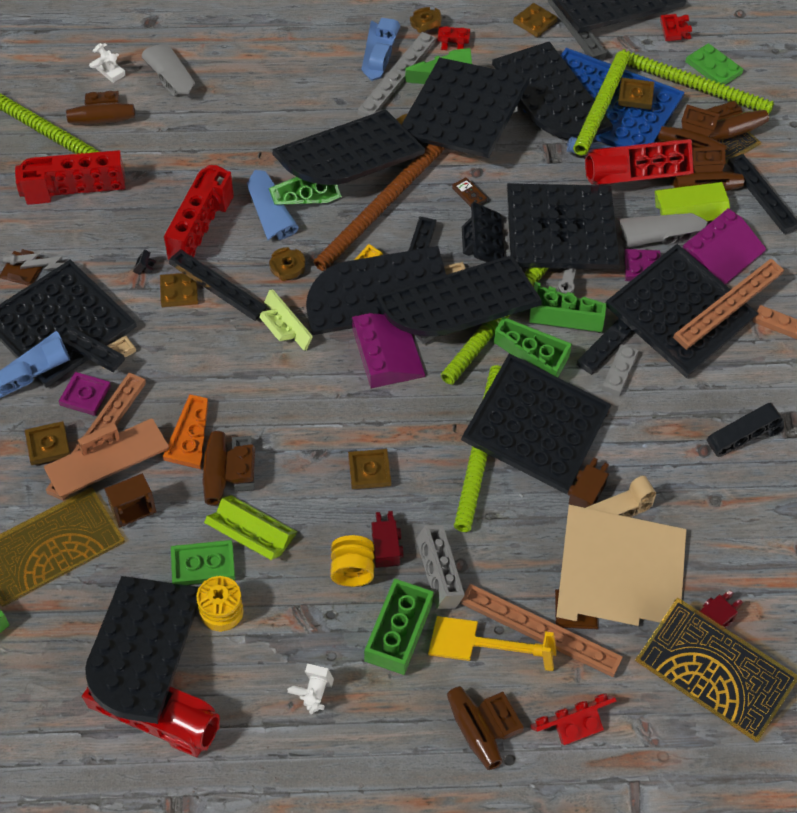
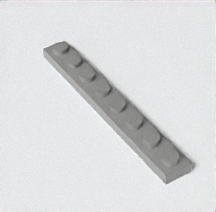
(396, 75)

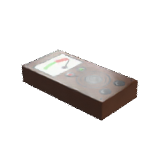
(469, 192)

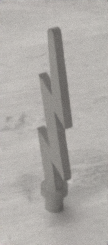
(31, 261)

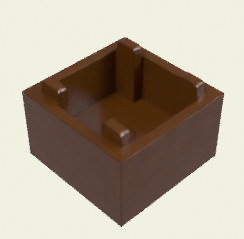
(130, 500)

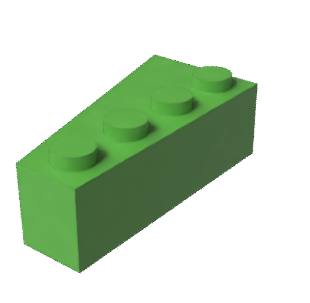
(567, 310)
(533, 346)

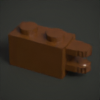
(589, 485)

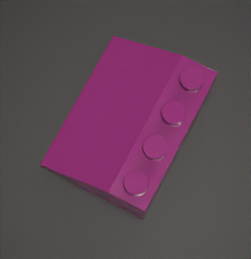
(725, 246)
(385, 351)

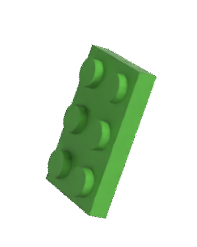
(714, 64)
(202, 561)

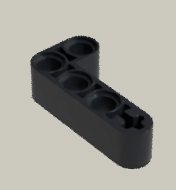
(746, 429)

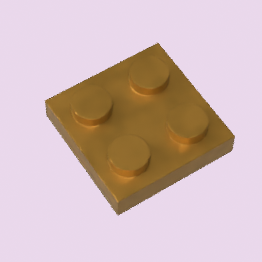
(535, 19)
(636, 93)
(178, 290)
(47, 443)
(369, 469)

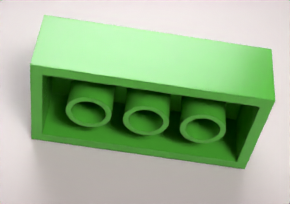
(399, 626)

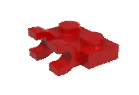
(675, 27)
(454, 35)

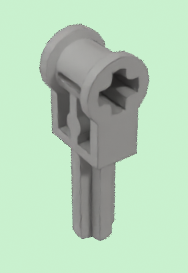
(566, 284)

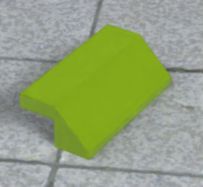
(702, 200)
(251, 527)

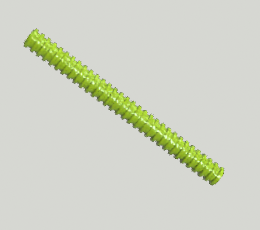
(699, 83)
(601, 103)
(44, 127)
(480, 339)
(473, 477)

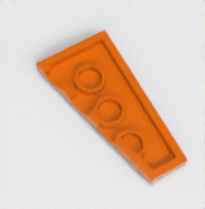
(188, 436)

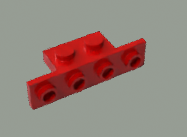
(576, 722)

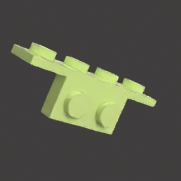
(283, 321)

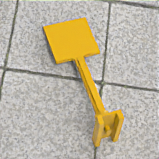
(457, 637)

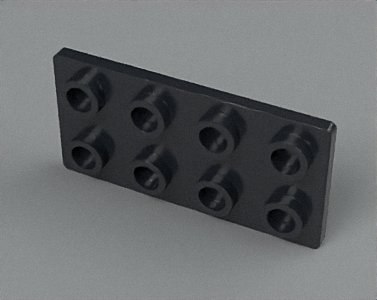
(483, 234)

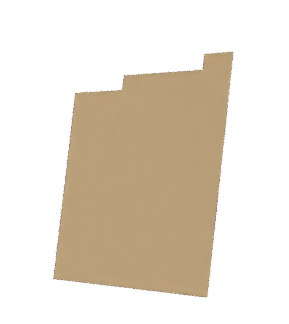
(619, 567)

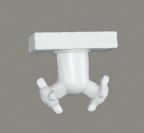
(107, 64)
(318, 679)

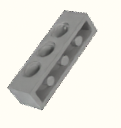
(440, 567)

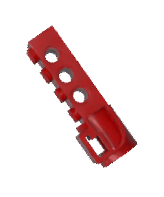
(639, 162)
(69, 174)
(198, 210)
(184, 721)

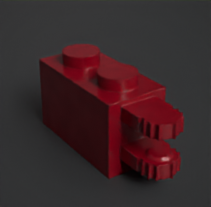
(385, 541)
(720, 610)

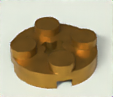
(425, 19)
(289, 271)

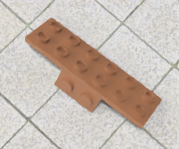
(104, 455)

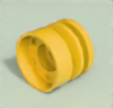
(352, 561)
(220, 603)

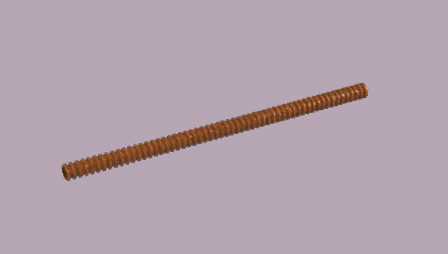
(376, 207)

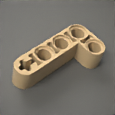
(629, 503)

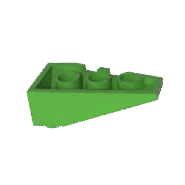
(420, 72)
(303, 192)

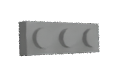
(620, 370)

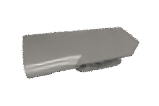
(169, 69)
(664, 228)

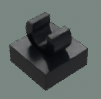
(143, 262)

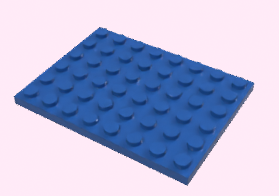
(630, 124)

